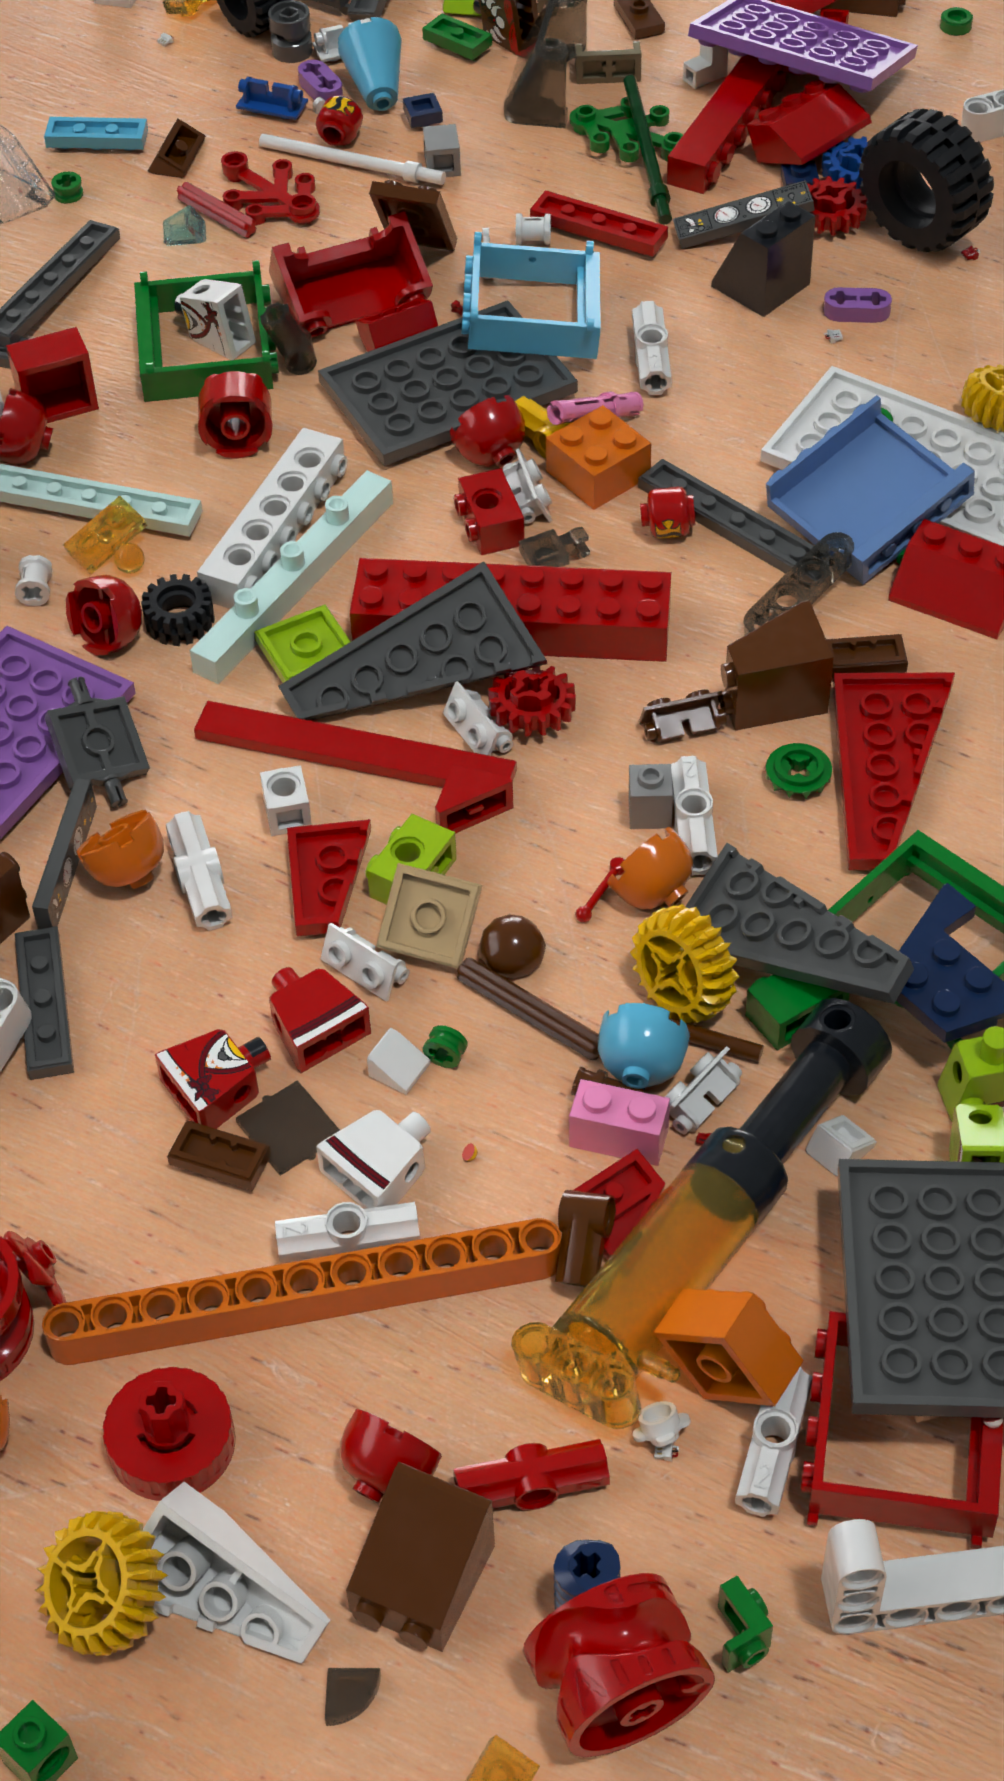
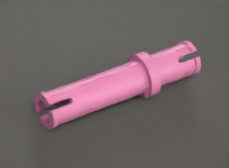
(570, 410)

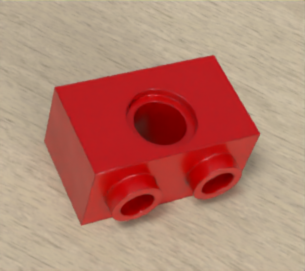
(489, 511)

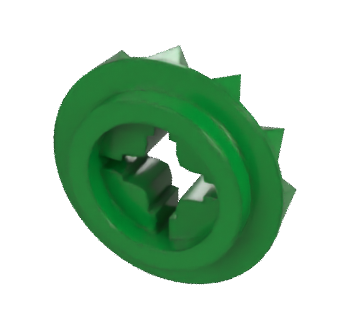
(798, 757)

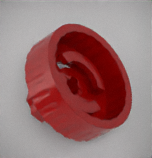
(167, 1410)

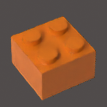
(597, 457)
(729, 1346)

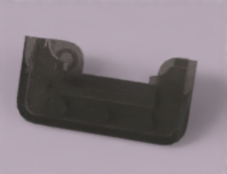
(539, 77)

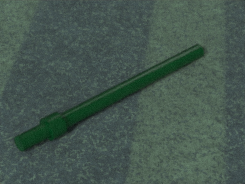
(658, 191)

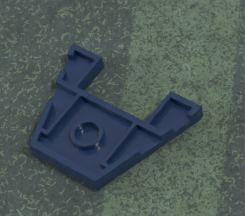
(949, 986)

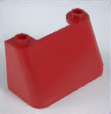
(351, 278)

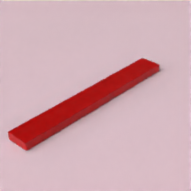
(339, 745)

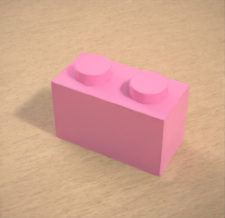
(618, 1121)

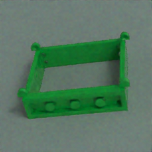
(187, 380)
(937, 867)

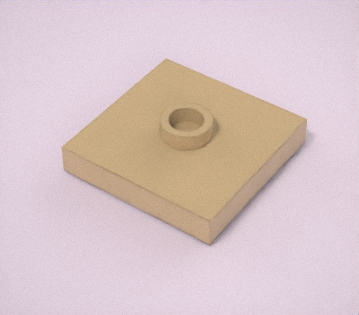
(429, 915)

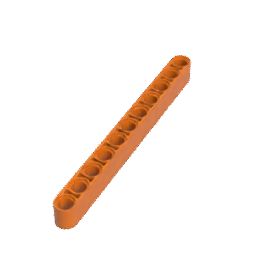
(287, 1307)

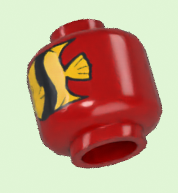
(339, 120)
(668, 512)

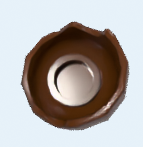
(512, 946)

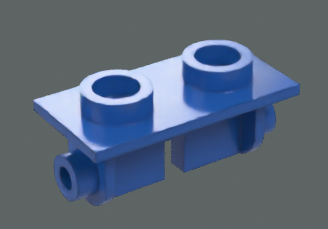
(283, 101)

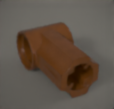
(584, 1225)

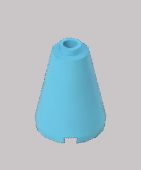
(373, 60)

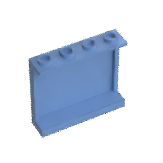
(869, 485)

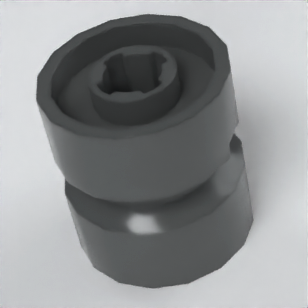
(290, 31)

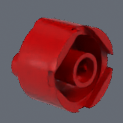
(234, 413)

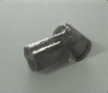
(290, 338)

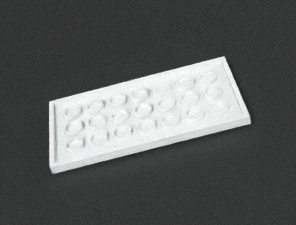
(941, 431)

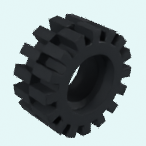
(182, 624)

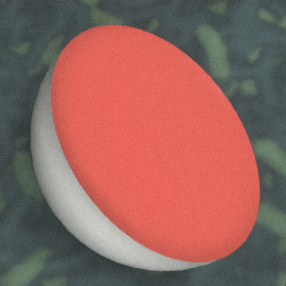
(993, 1422)

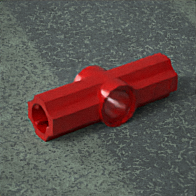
(536, 1475)

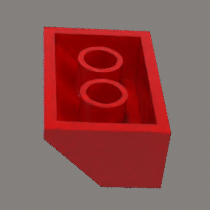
(806, 124)
(953, 578)

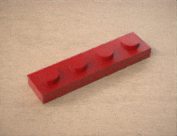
(601, 223)

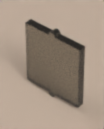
(289, 1124)

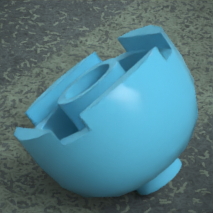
(642, 1044)

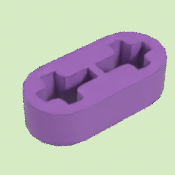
(319, 80)
(857, 305)

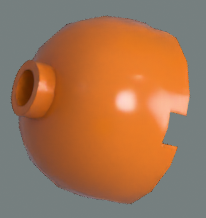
(124, 852)
(655, 872)

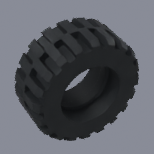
(949, 162)

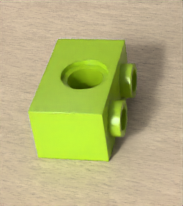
(414, 844)

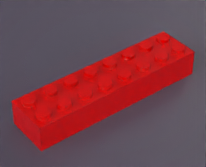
(561, 607)

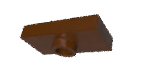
(640, 17)
(869, 654)
(219, 1155)

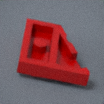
(635, 1190)

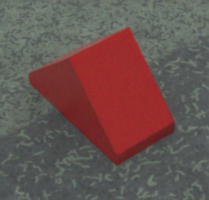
(472, 797)

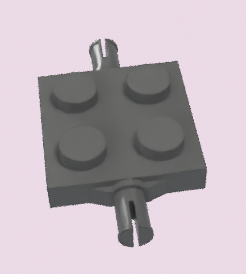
(97, 741)

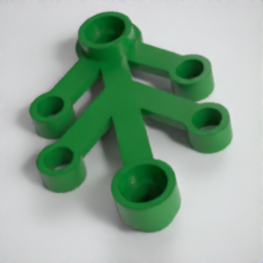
(588, 121)

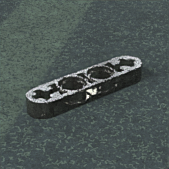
(796, 586)

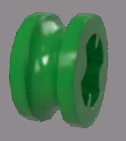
(67, 187)
(445, 1046)

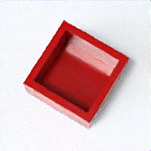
(55, 372)

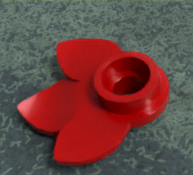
(36, 1263)

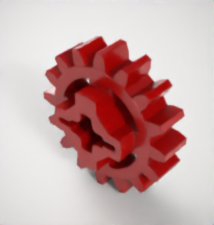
(837, 205)
(532, 700)

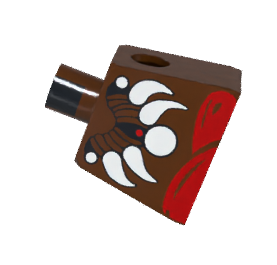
(507, 20)

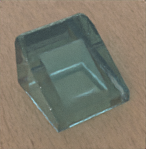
(184, 228)

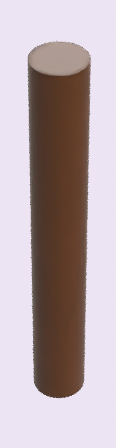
(719, 1041)

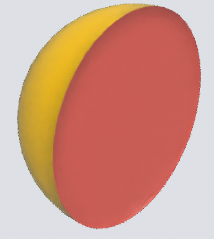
(469, 1152)

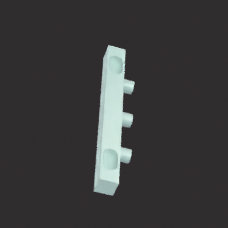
(291, 576)

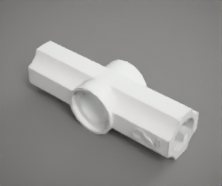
(651, 348)
(694, 811)
(198, 871)
(322, 1236)
(769, 1462)

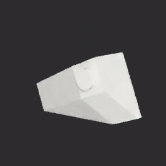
(227, 1579)

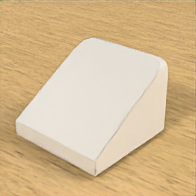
(396, 1062)
(838, 1140)

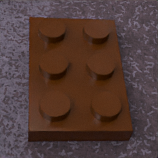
(423, 209)

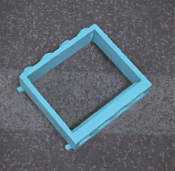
(534, 335)

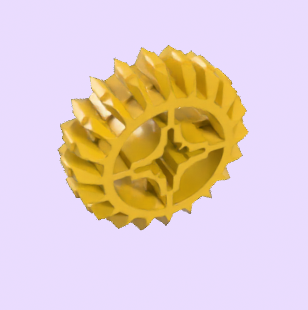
(984, 397)
(684, 963)
(88, 1583)

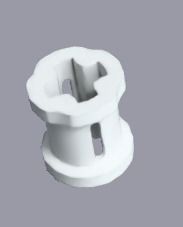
(533, 229)
(33, 586)

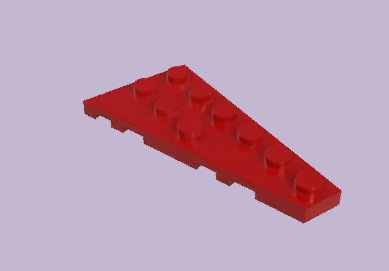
(883, 748)

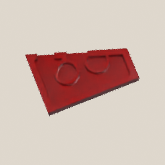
(324, 871)

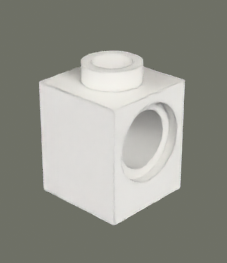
(285, 799)

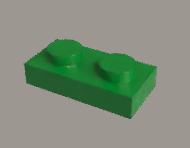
(457, 36)

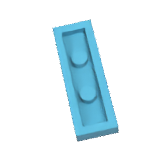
(96, 133)

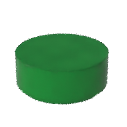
(956, 21)

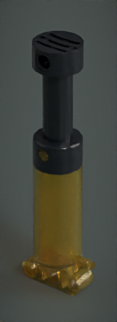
(695, 1226)

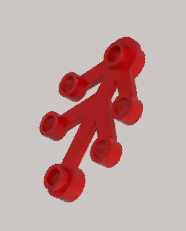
(298, 208)

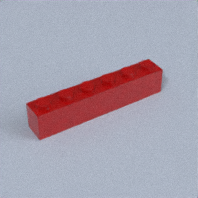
(723, 124)

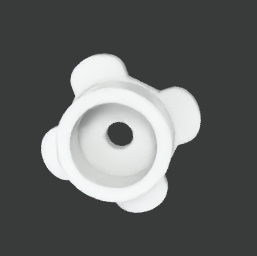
(660, 1424)

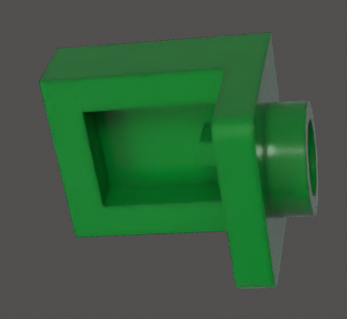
(748, 1618)

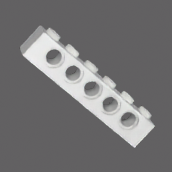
(274, 514)

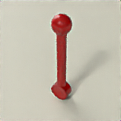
(584, 913)

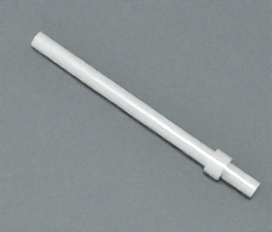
(409, 170)

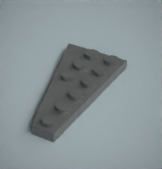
(447, 637)
(793, 934)

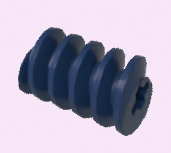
(582, 1567)

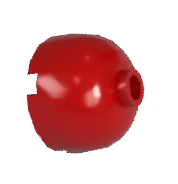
(22, 428)
(490, 432)
(103, 613)
(373, 1449)

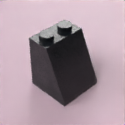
(769, 260)

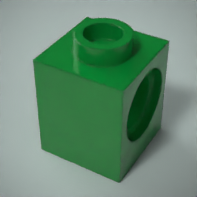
(36, 1746)

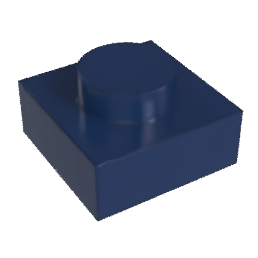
(422, 110)
(796, 173)

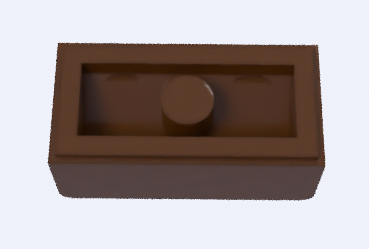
(177, 150)

